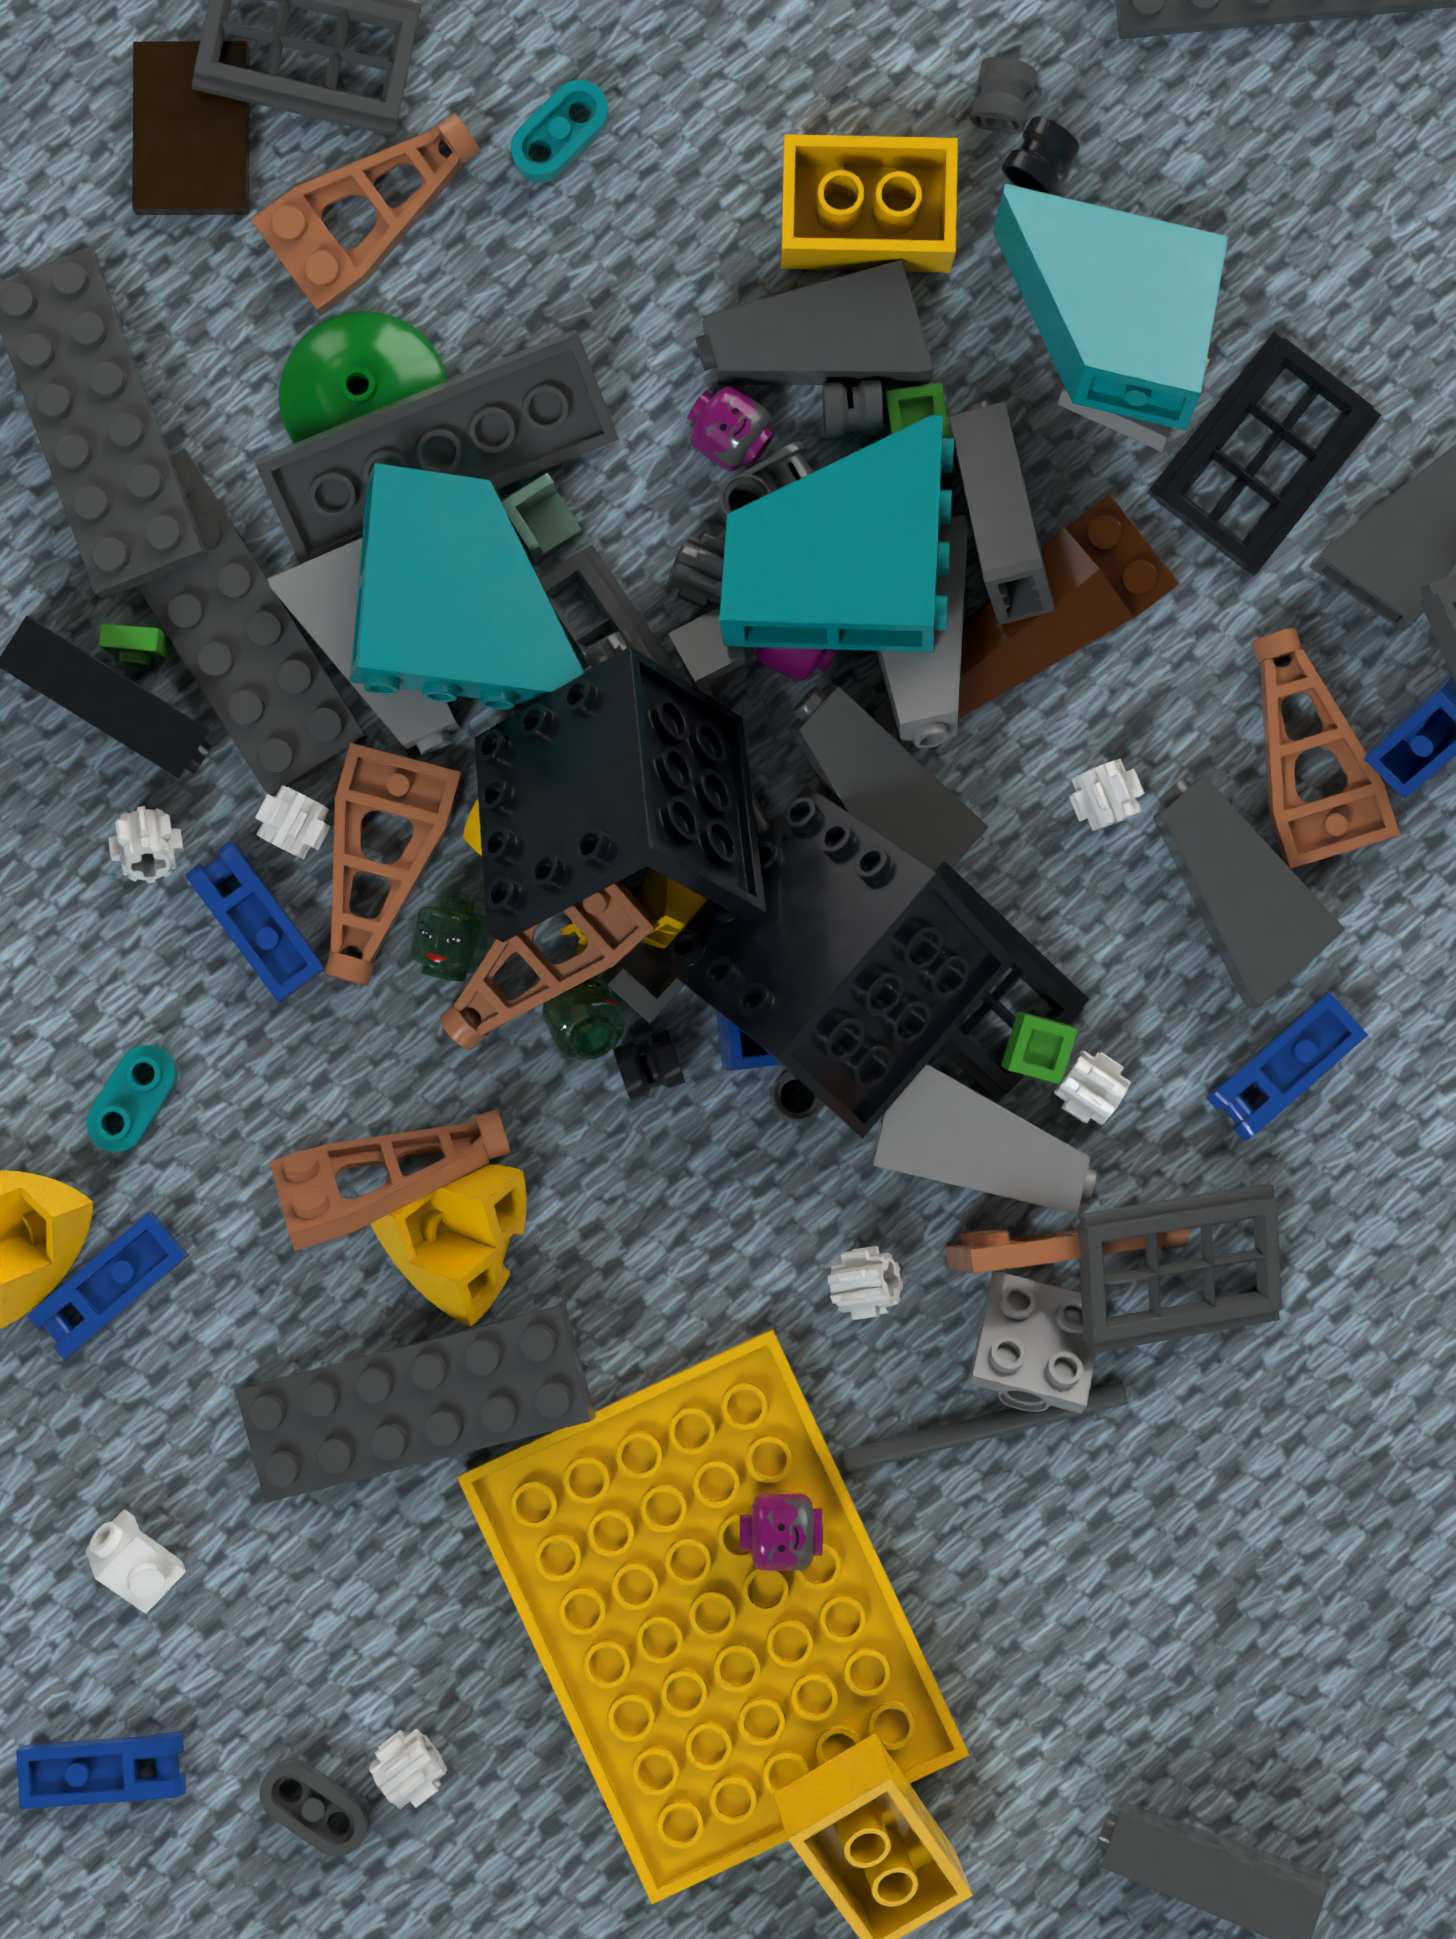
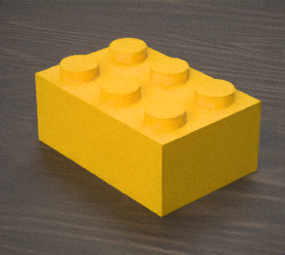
(869, 202)
(872, 1843)

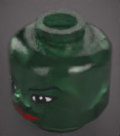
(449, 938)
(584, 1020)

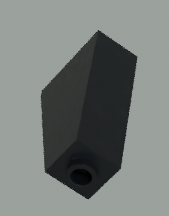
(105, 698)

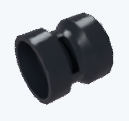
(1041, 156)
(648, 1065)

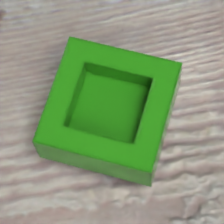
(914, 404)
(134, 644)
(1039, 1047)

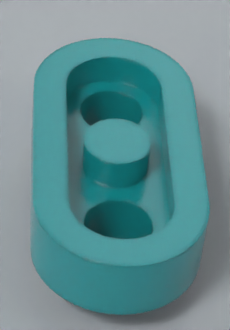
(555, 130)
(131, 1099)

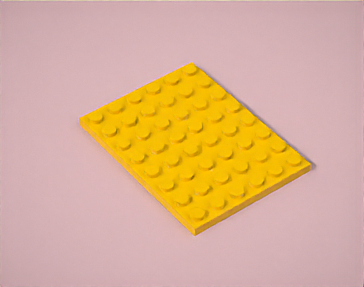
(663, 1639)

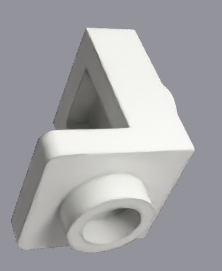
(132, 1562)

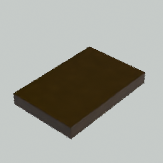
(187, 141)

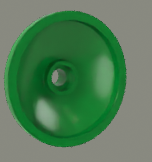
(351, 347)

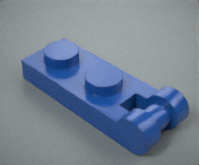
(257, 923)
(1288, 1064)
(109, 1284)
(99, 1771)

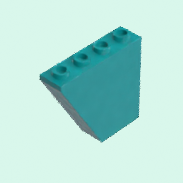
(1115, 300)
(845, 552)
(451, 596)

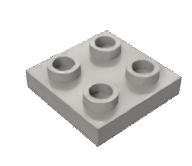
(1032, 1346)

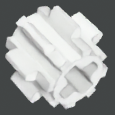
(1106, 794)
(292, 821)
(145, 844)
(1092, 1087)
(865, 1282)
(408, 1768)

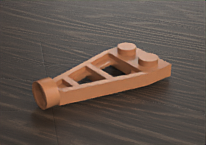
(307, 247)
(396, 787)
(1335, 823)
(610, 921)
(309, 1177)
(996, 1251)

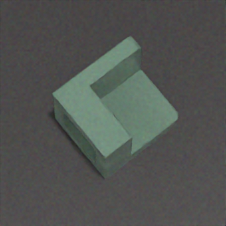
(541, 518)

